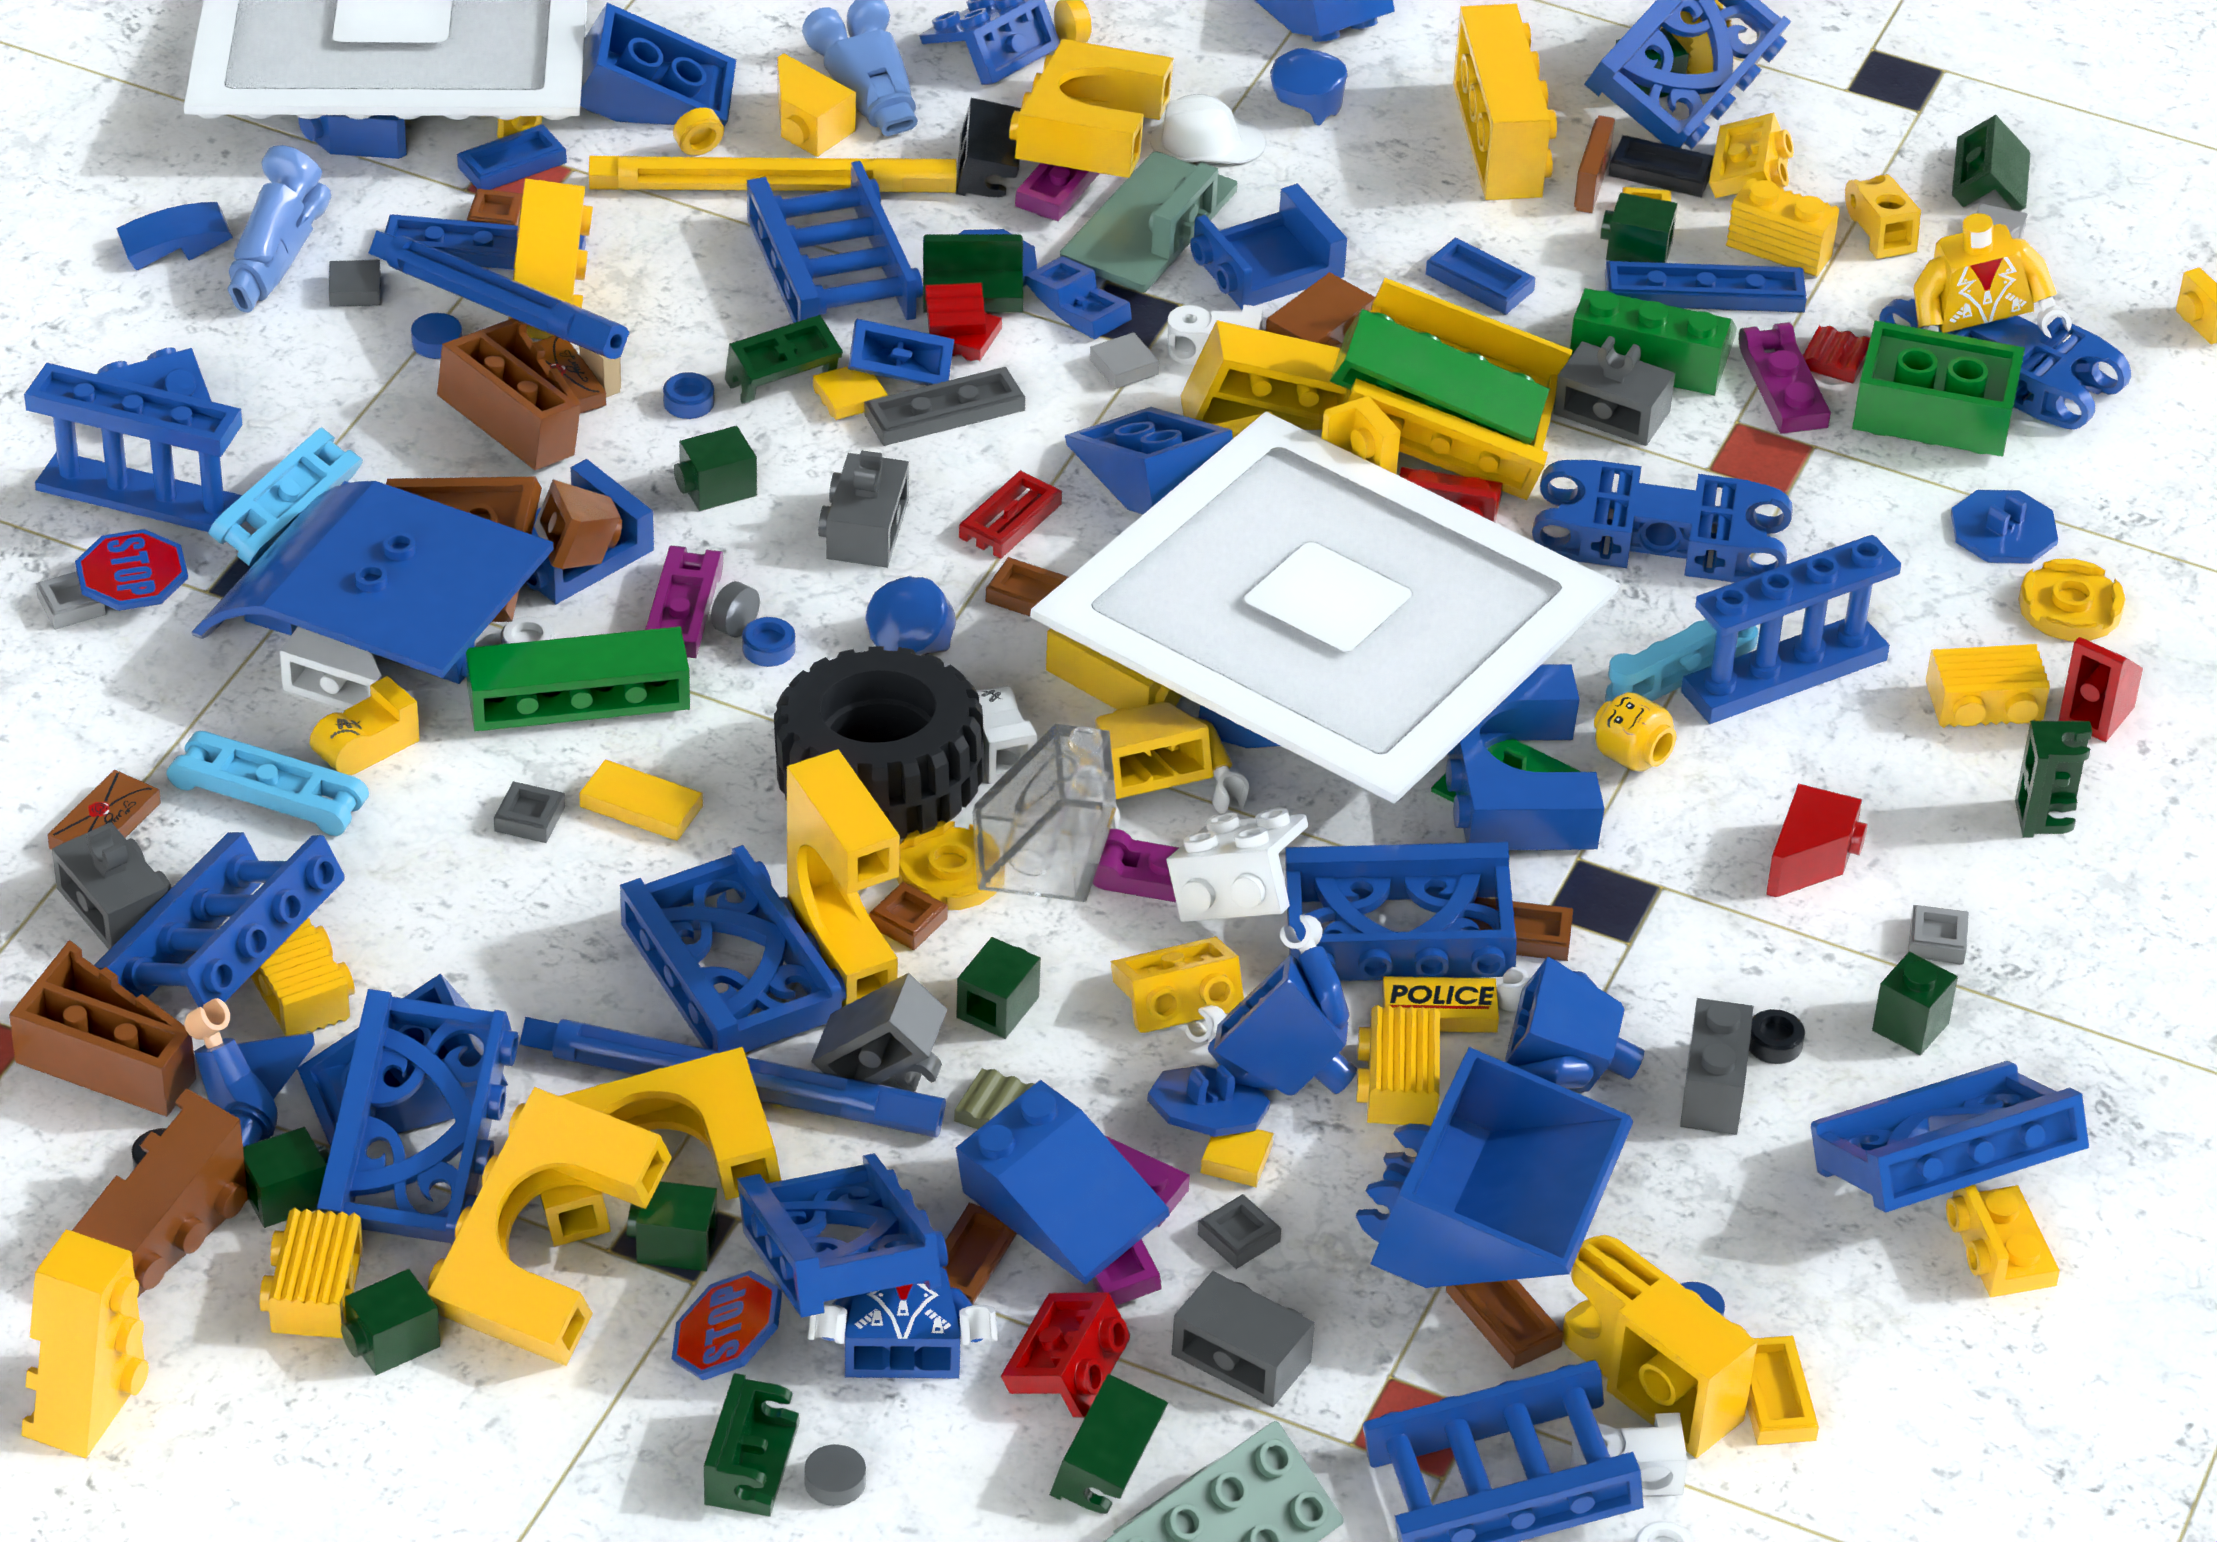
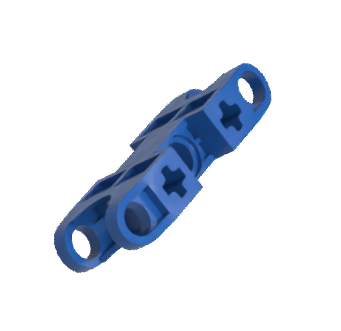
(2049, 366)
(1661, 520)

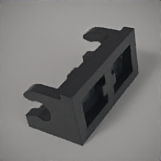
(986, 148)

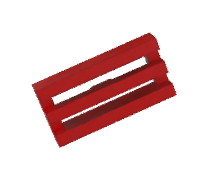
(1019, 516)

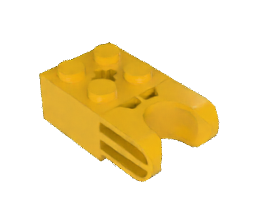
(1659, 1343)

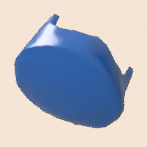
(1310, 82)
(911, 616)

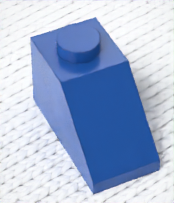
(369, 137)

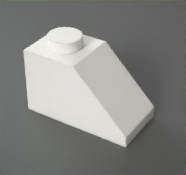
(327, 669)

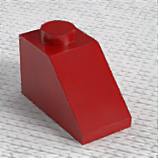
(2099, 688)
(1815, 840)

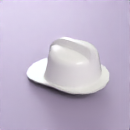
(1206, 131)

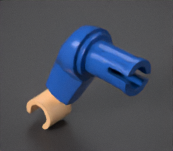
(228, 1076)

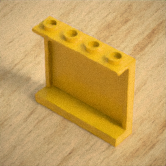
(1449, 439)

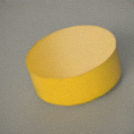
(1072, 20)
(698, 131)

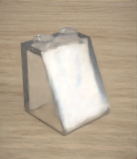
(1048, 817)

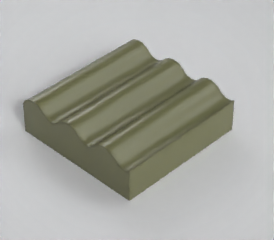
(987, 1097)

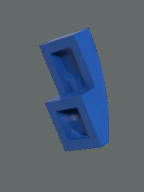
(188, 226)
(1073, 296)

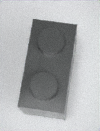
(1717, 1066)
(1243, 1338)

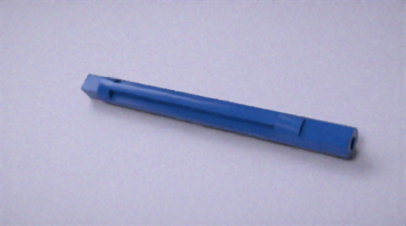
(501, 294)
(774, 1081)

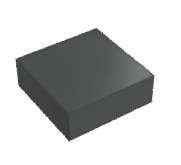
(354, 283)
(529, 812)
(1239, 1231)

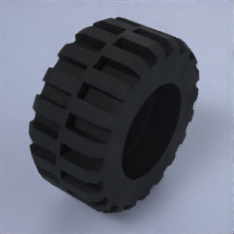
(899, 725)

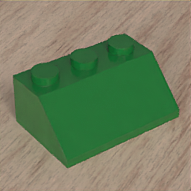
(1669, 337)
(1938, 388)

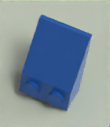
(1326, 17)
(651, 73)
(1146, 453)
(328, 1071)
(1058, 1182)

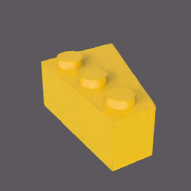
(548, 241)
(1260, 372)
(88, 1342)

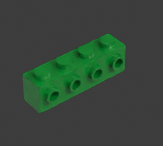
(1439, 376)
(577, 678)

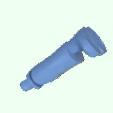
(865, 62)
(277, 224)

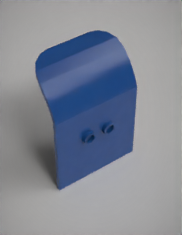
(387, 576)

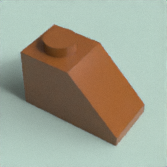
(578, 524)

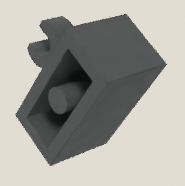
(1614, 392)
(865, 509)
(107, 881)
(884, 1036)

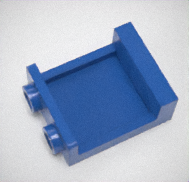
(1271, 253)
(634, 541)

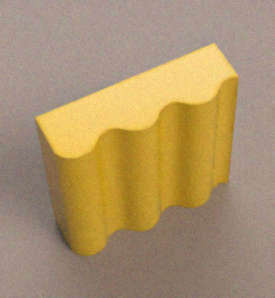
(846, 391)

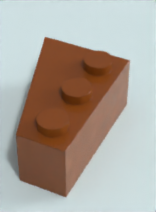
(511, 392)
(102, 1036)
(175, 1193)

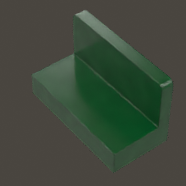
(1990, 160)
(977, 258)

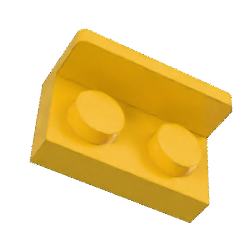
(1750, 151)
(1364, 431)
(1178, 980)
(2002, 1240)

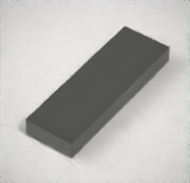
(944, 406)

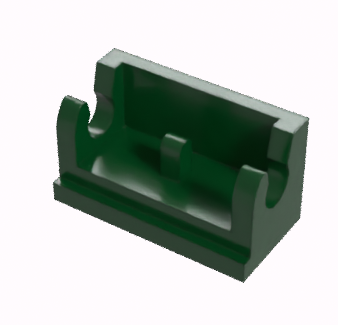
(780, 355)
(2051, 775)
(1108, 1445)
(749, 1447)

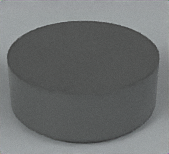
(734, 608)
(835, 1475)

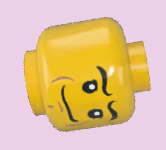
(1634, 732)

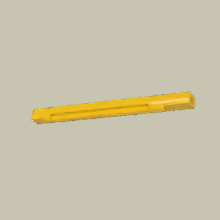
(781, 173)

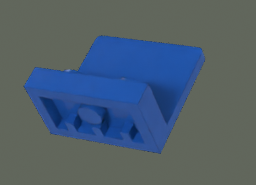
(998, 34)

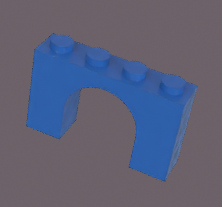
(1522, 805)

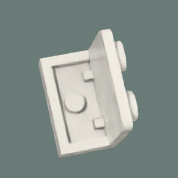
(1234, 866)

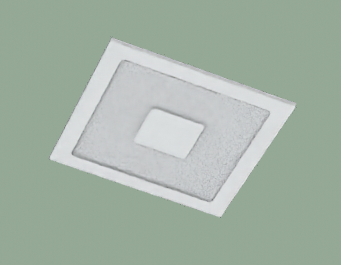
(388, 58)
(1327, 605)

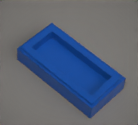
(512, 158)
(1480, 276)

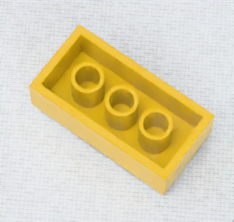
(1503, 102)

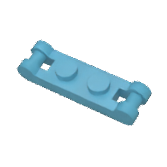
(284, 494)
(1665, 662)
(269, 780)

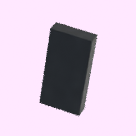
(1661, 166)

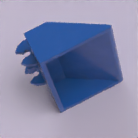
(1496, 1180)

